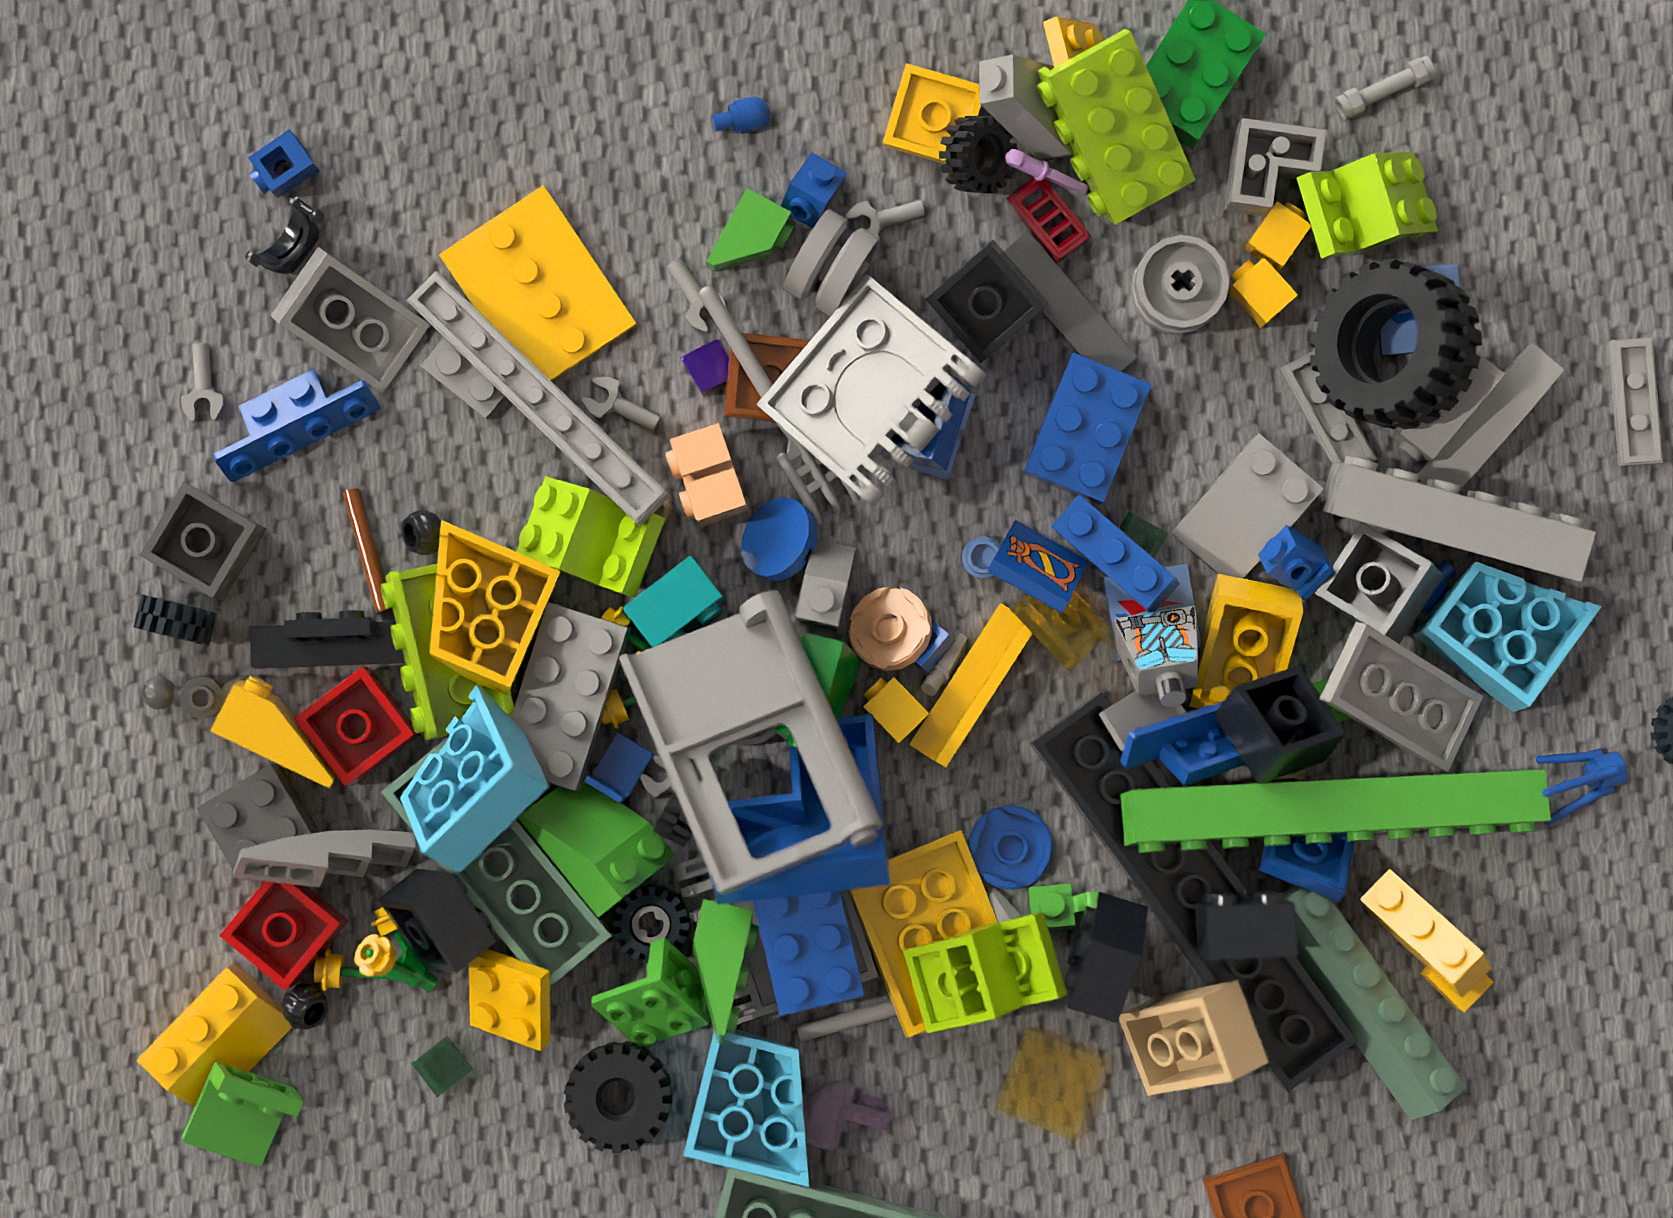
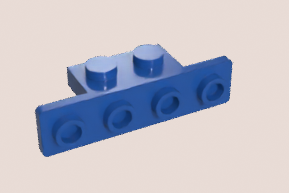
(291, 420)
(1187, 744)

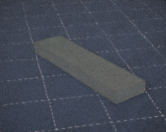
(1068, 308)

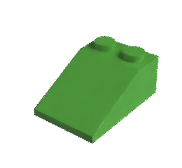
(596, 843)

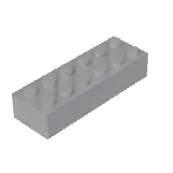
(1463, 522)

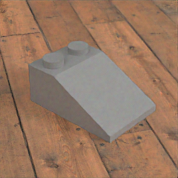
(350, 320)
(1246, 508)

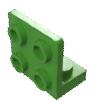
(662, 1003)
(239, 1113)

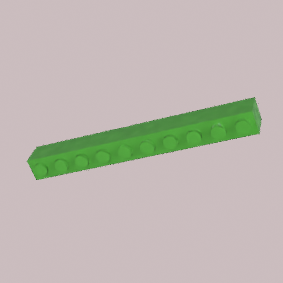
(1334, 808)

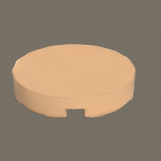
(890, 628)

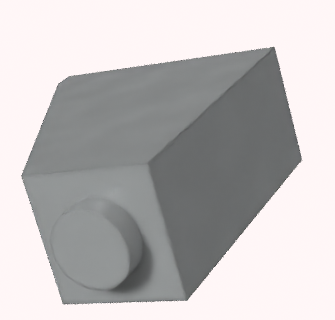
(1012, 98)
(1429, 439)
(825, 585)

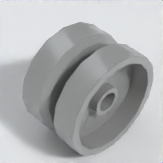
(826, 261)
(1194, 265)

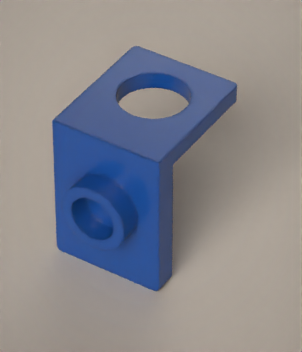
(620, 768)

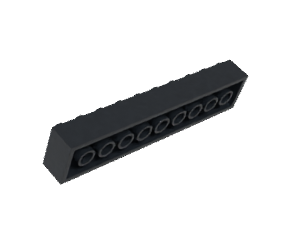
(1287, 1007)

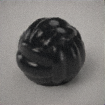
(422, 532)
(304, 1006)

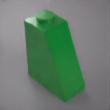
(835, 670)

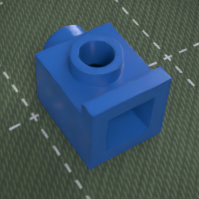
(282, 149)
(1296, 561)

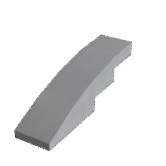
(1495, 418)
(309, 856)

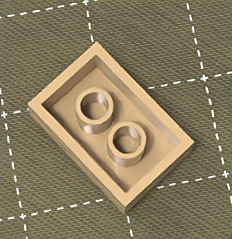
(1193, 1038)

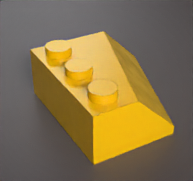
(486, 606)

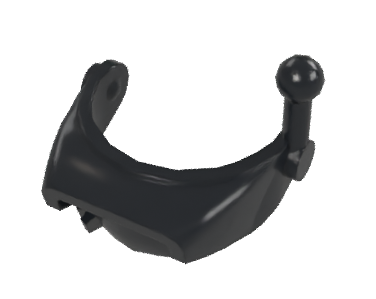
(294, 242)

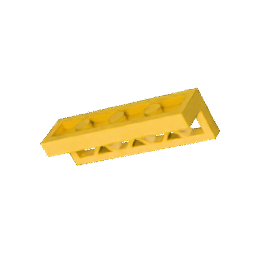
(971, 686)

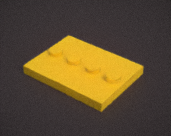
(539, 285)
(929, 899)

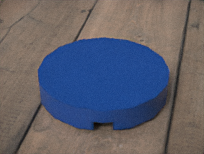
(779, 539)
(998, 839)

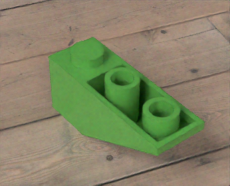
(719, 952)

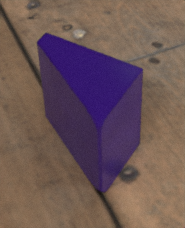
(707, 366)

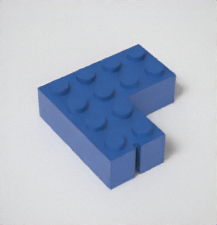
(789, 819)

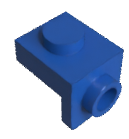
(813, 189)

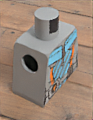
(1160, 652)

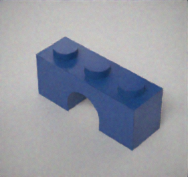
(1115, 554)

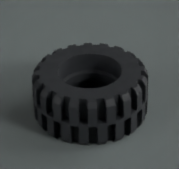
(1441, 356)

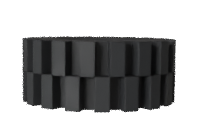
(625, 1064)

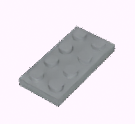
(568, 690)
(1401, 697)

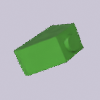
(751, 232)

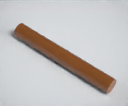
(365, 547)

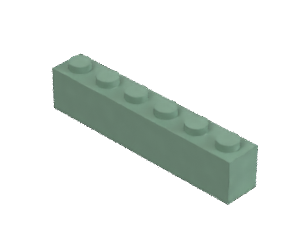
(1371, 1008)

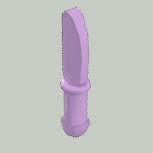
(1041, 170)

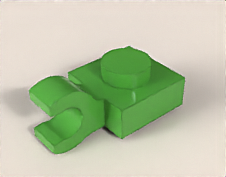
(1059, 904)

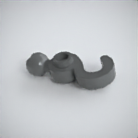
(199, 696)

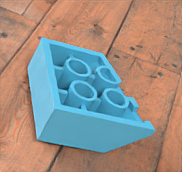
(1504, 632)
(472, 784)
(751, 1109)

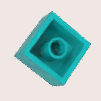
(675, 604)

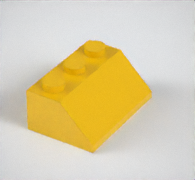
(225, 1024)

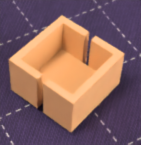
(708, 476)

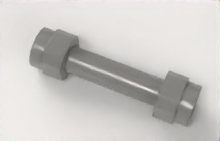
(1416, 73)

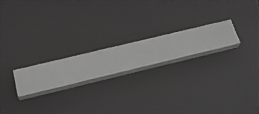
(538, 398)

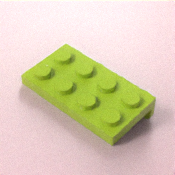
(1115, 127)
(436, 688)

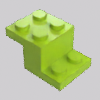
(1368, 204)
(588, 537)
(985, 972)

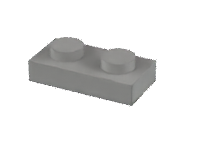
(462, 378)

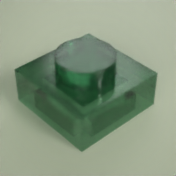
(1143, 533)
(442, 1066)

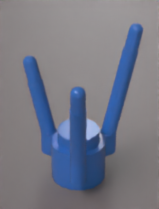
(1602, 773)

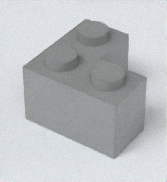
(1261, 155)

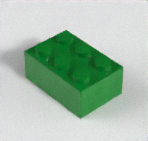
(1201, 64)

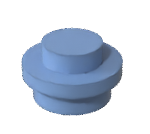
(979, 555)

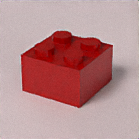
(357, 726)
(283, 930)

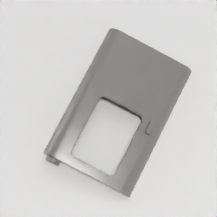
(729, 687)

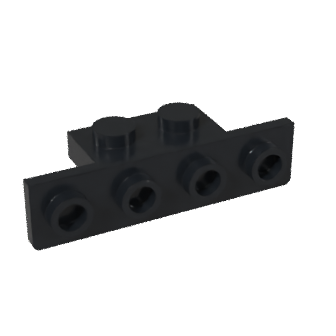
(324, 642)

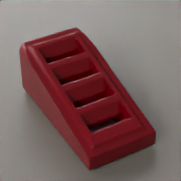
(1068, 246)

